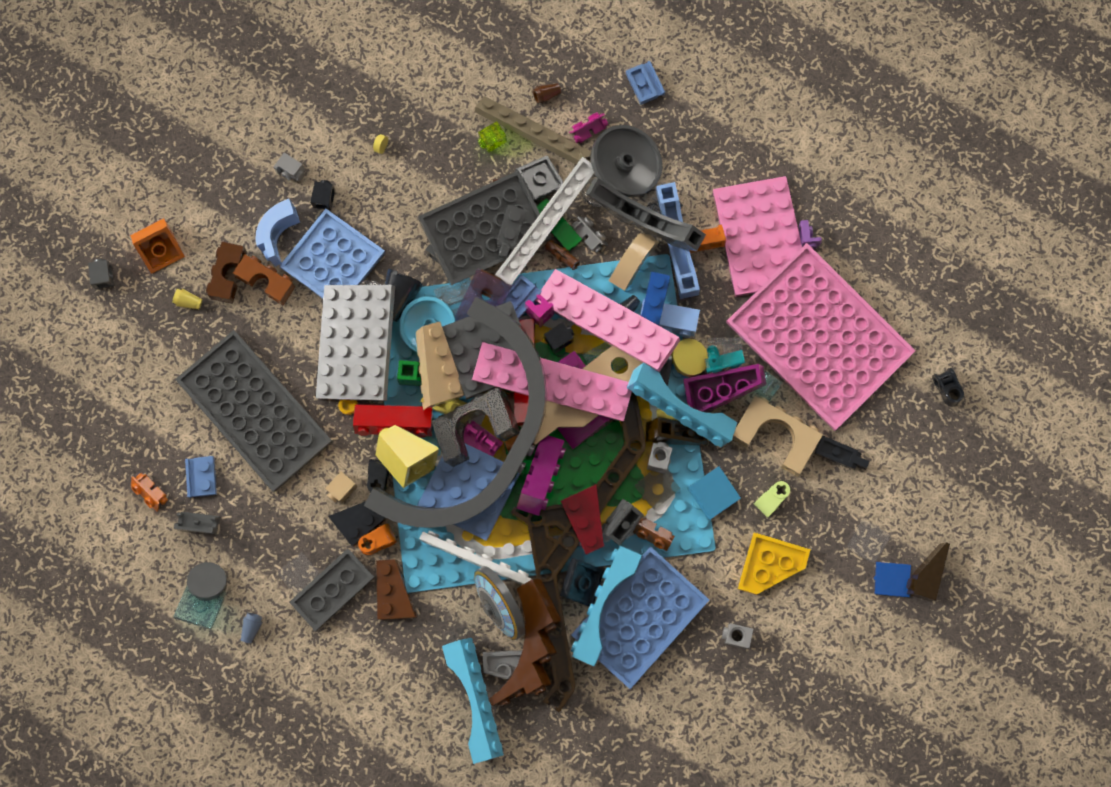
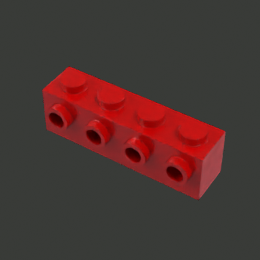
(375, 418)

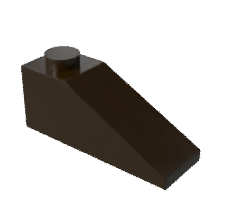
(672, 432)
(926, 579)

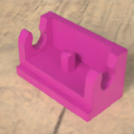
(541, 312)

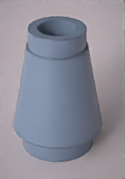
(250, 627)

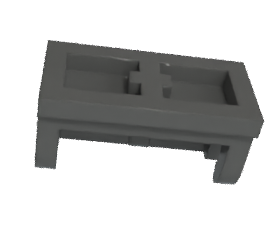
(197, 523)

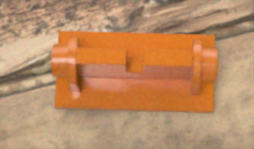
(152, 498)

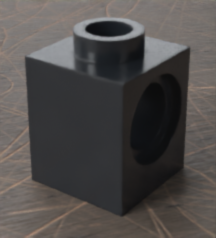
(322, 195)
(559, 337)

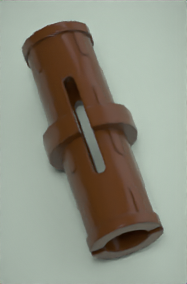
(553, 248)

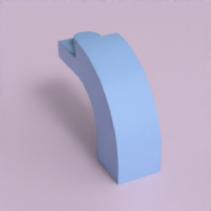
(272, 225)

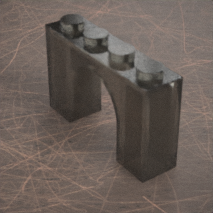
(451, 426)

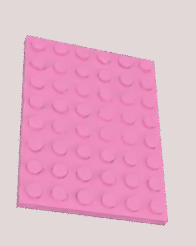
(820, 336)

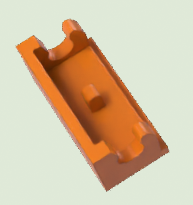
(714, 239)

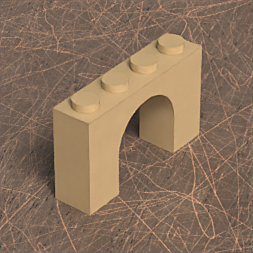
(804, 437)

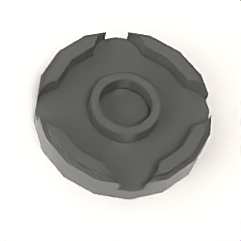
(206, 581)

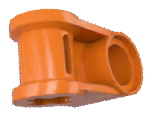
(380, 538)

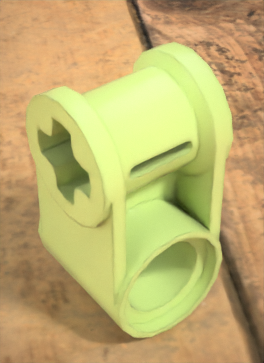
(770, 500)

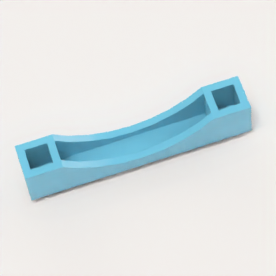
(650, 386)
(623, 567)
(484, 738)

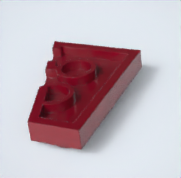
(585, 518)

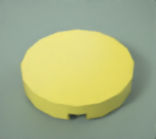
(689, 357)

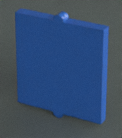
(891, 579)

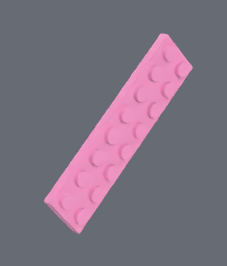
(609, 320)
(564, 383)

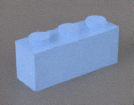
(678, 319)

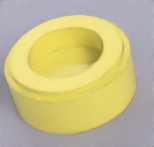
(380, 144)

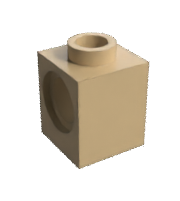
(340, 488)

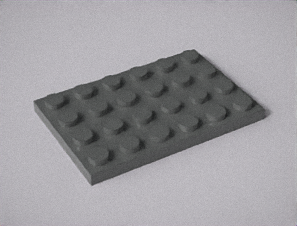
(468, 228)

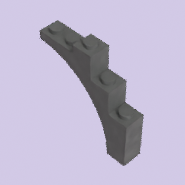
(651, 222)

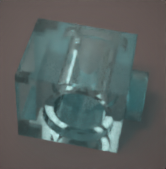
(771, 388)

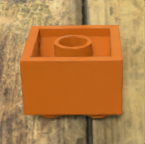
(157, 246)

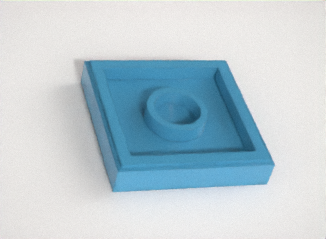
(714, 493)

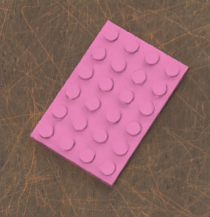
(757, 230)

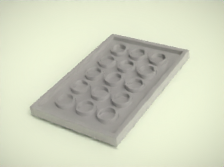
(355, 342)

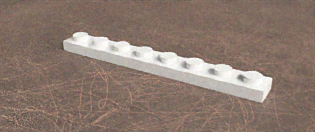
(545, 221)

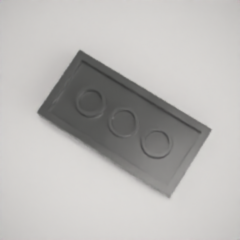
(331, 590)

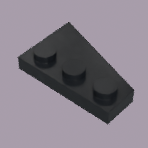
(356, 522)

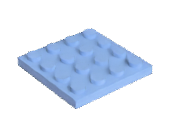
(331, 255)

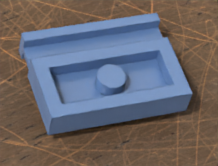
(645, 82)
(522, 291)
(200, 476)

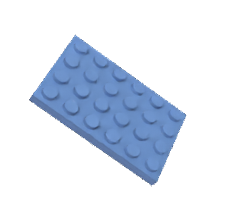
(645, 617)

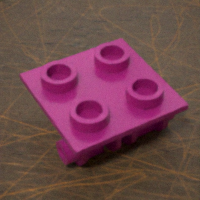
(481, 439)

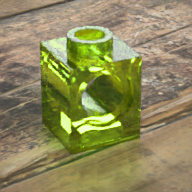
(491, 137)

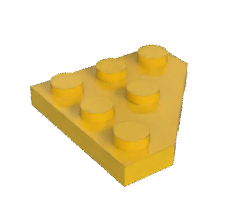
(770, 563)

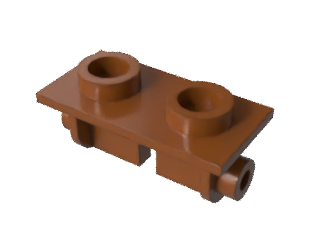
(661, 539)

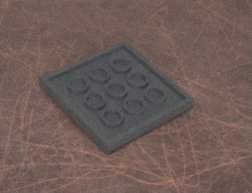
(465, 342)

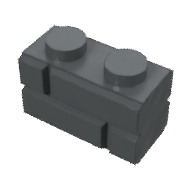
(621, 522)

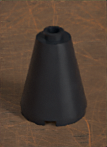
(405, 291)

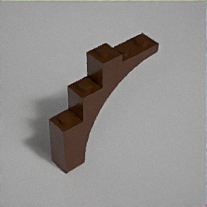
(540, 619)

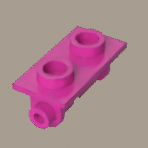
(595, 123)

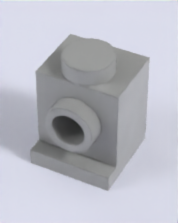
(289, 167)

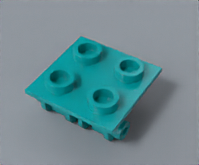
(716, 362)

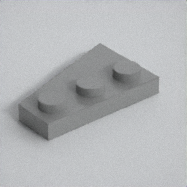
(501, 662)

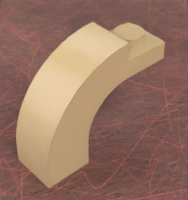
(632, 260)

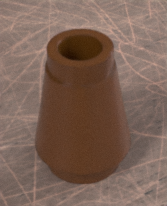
(546, 92)

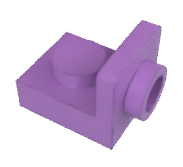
(806, 232)

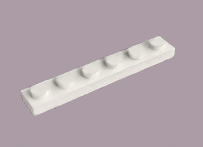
(468, 555)

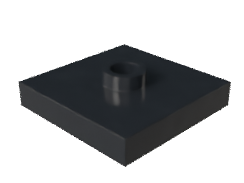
(581, 582)

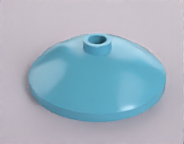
(421, 313)

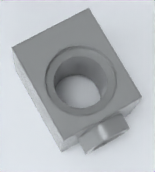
(656, 465)
(745, 632)

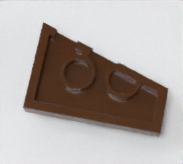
(392, 595)

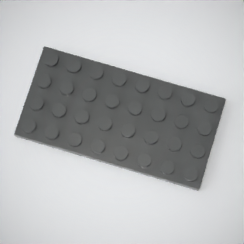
(254, 411)

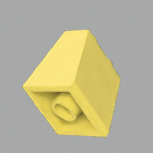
(405, 455)

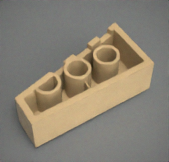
(436, 367)

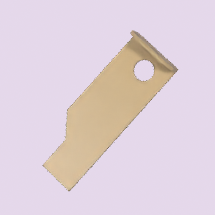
(563, 416)

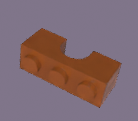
(251, 270)

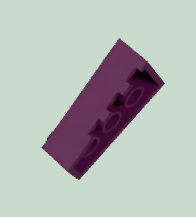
(719, 388)
(540, 474)

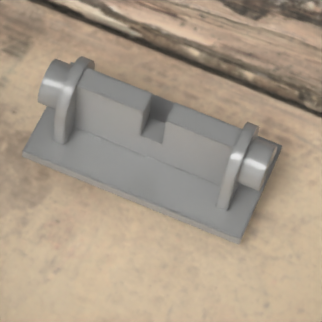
(595, 238)

